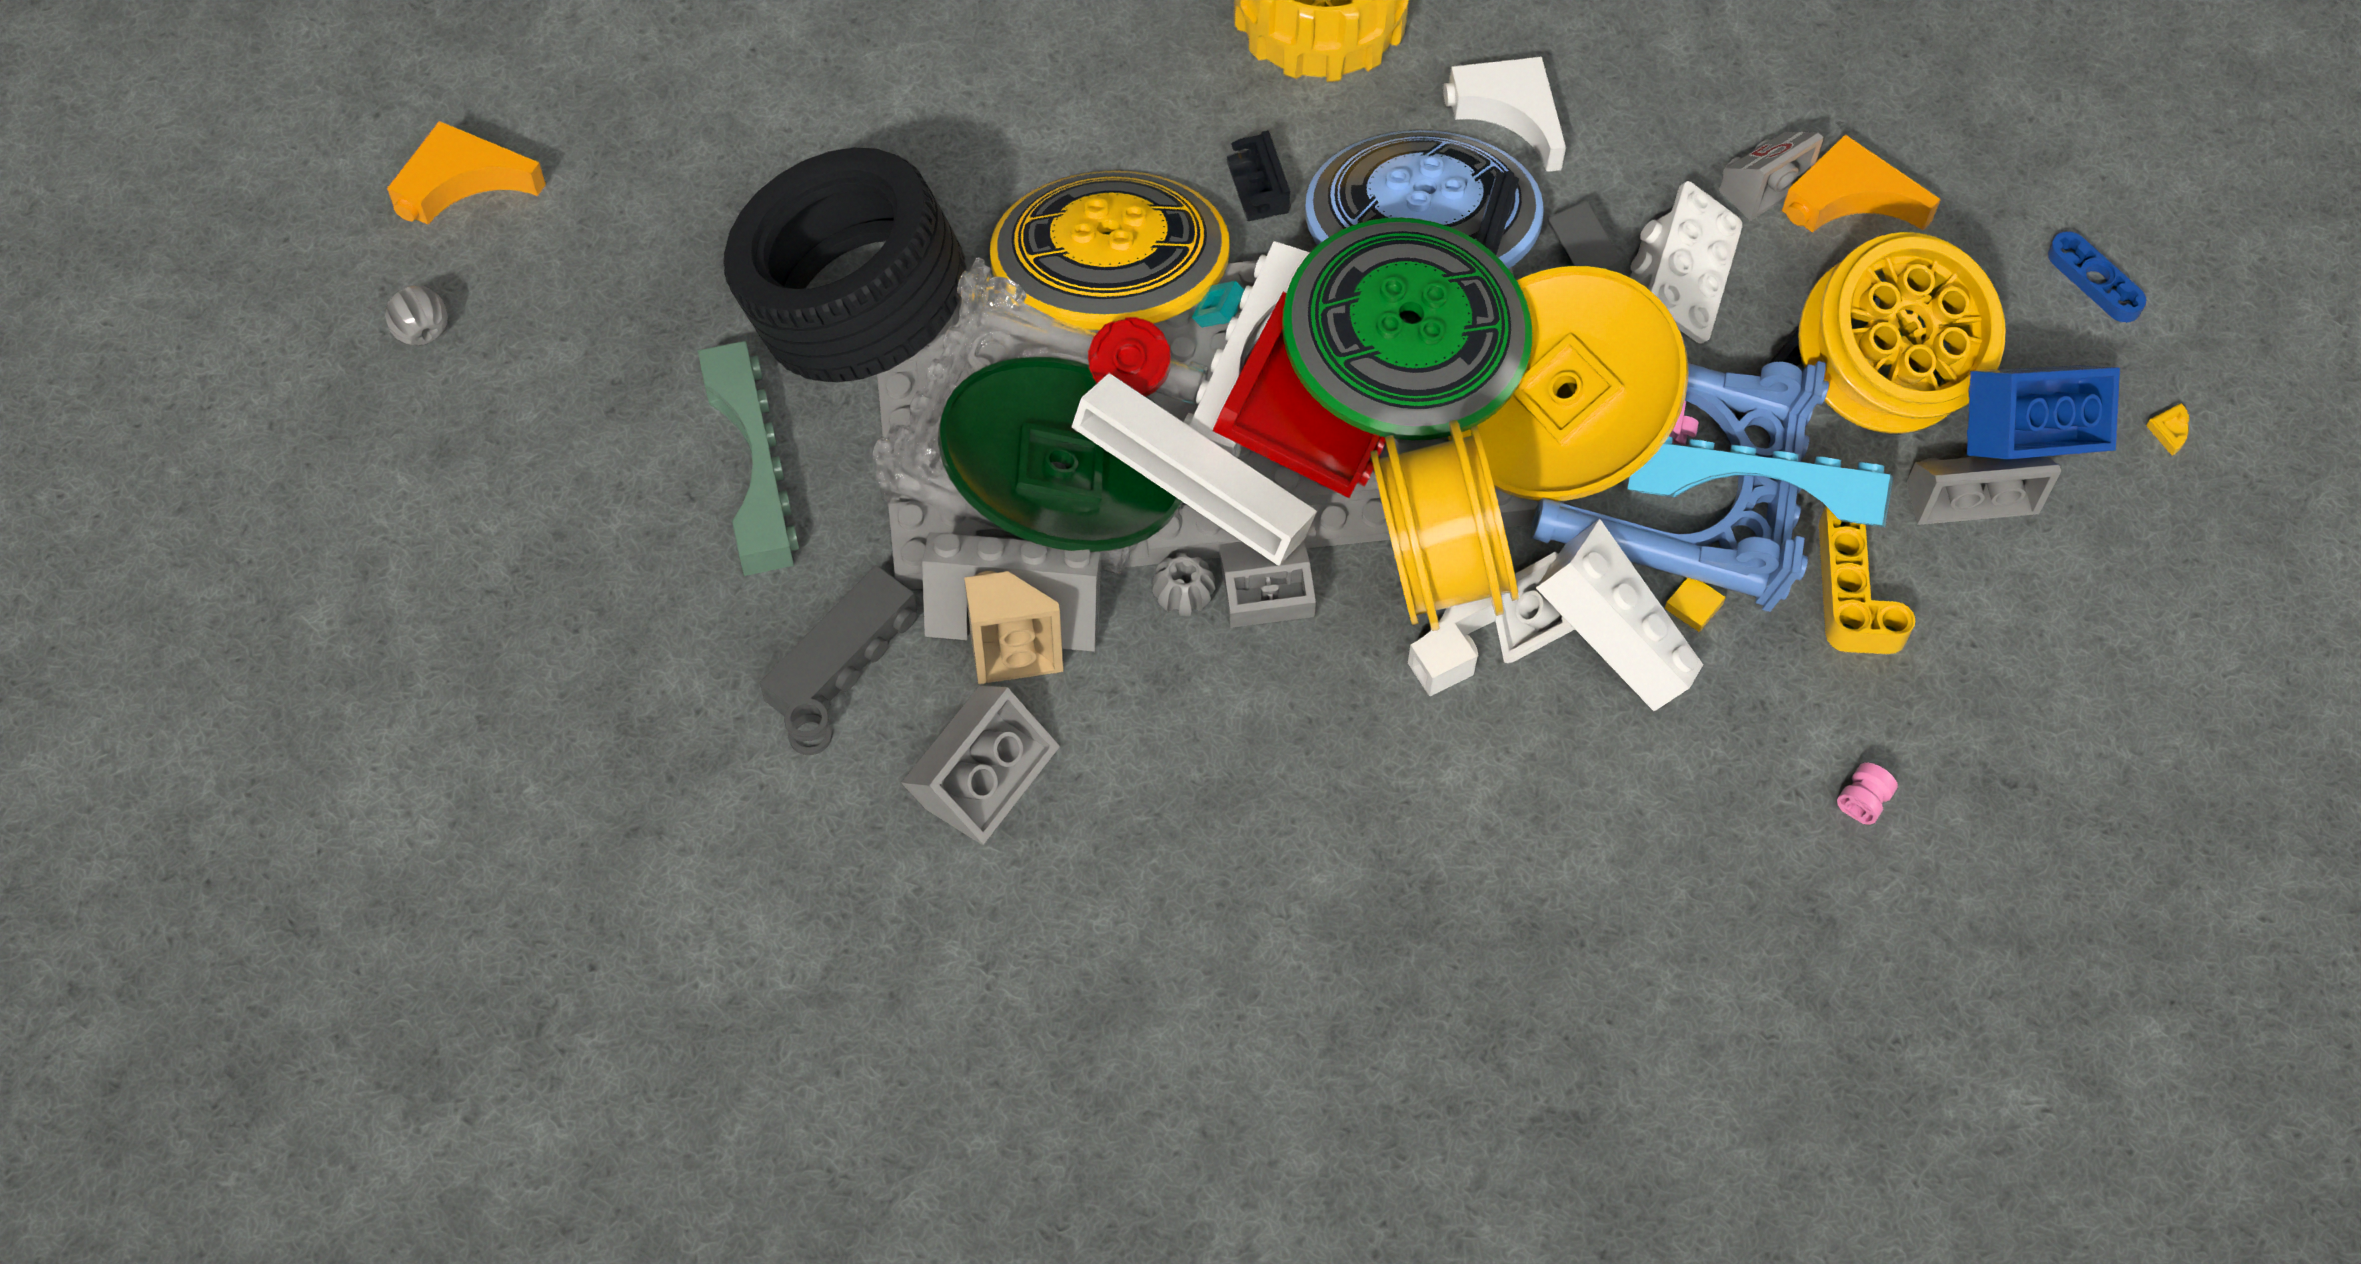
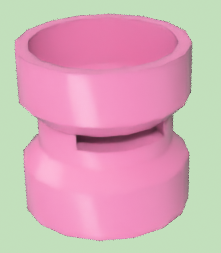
(1869, 790)

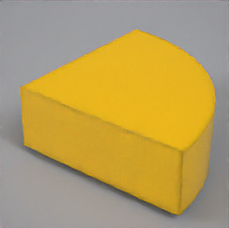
(2171, 428)

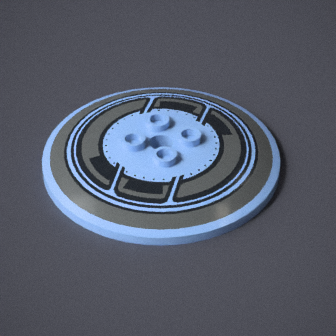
(1396, 170)

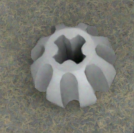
(416, 315)
(1183, 584)

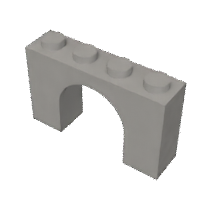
(1063, 575)

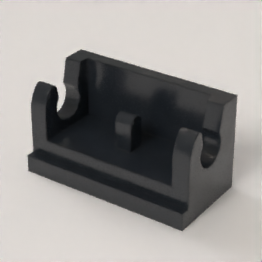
(1259, 177)

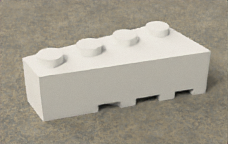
(1620, 616)

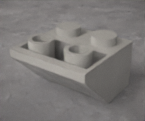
(1263, 591)

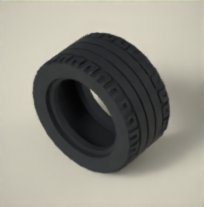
(817, 215)

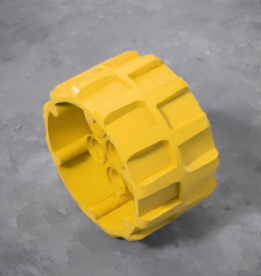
(1321, 35)

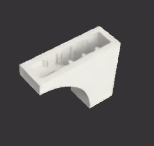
(1512, 96)

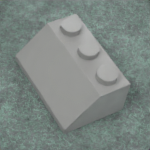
(1980, 488)
(981, 763)

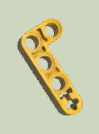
(1856, 607)

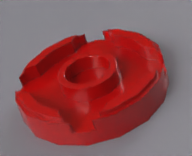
(1132, 353)

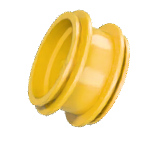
(1948, 295)
(1445, 525)

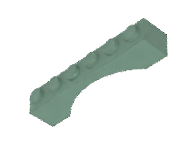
(759, 524)

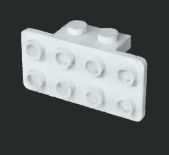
(1689, 258)

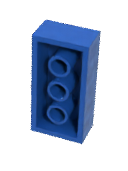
(2042, 411)

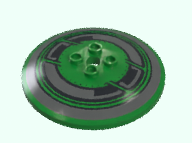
(1400, 375)

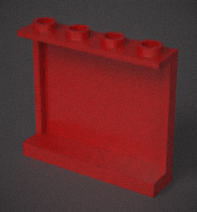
(1286, 424)

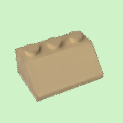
(1012, 628)

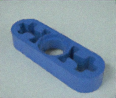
(2098, 263)

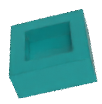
(1219, 304)

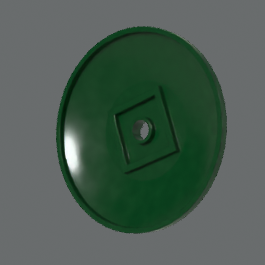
(999, 450)

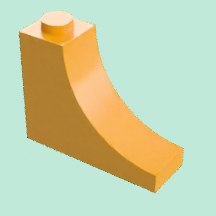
(455, 166)
(1856, 182)

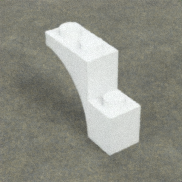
(1449, 653)

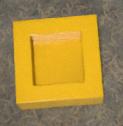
(1695, 603)

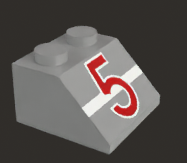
(1769, 171)

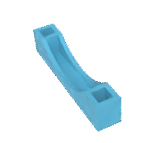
(1850, 494)

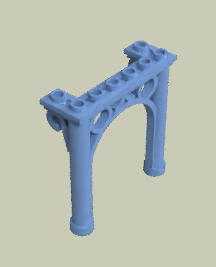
(1758, 565)

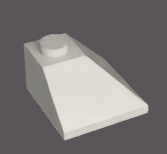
(1532, 618)

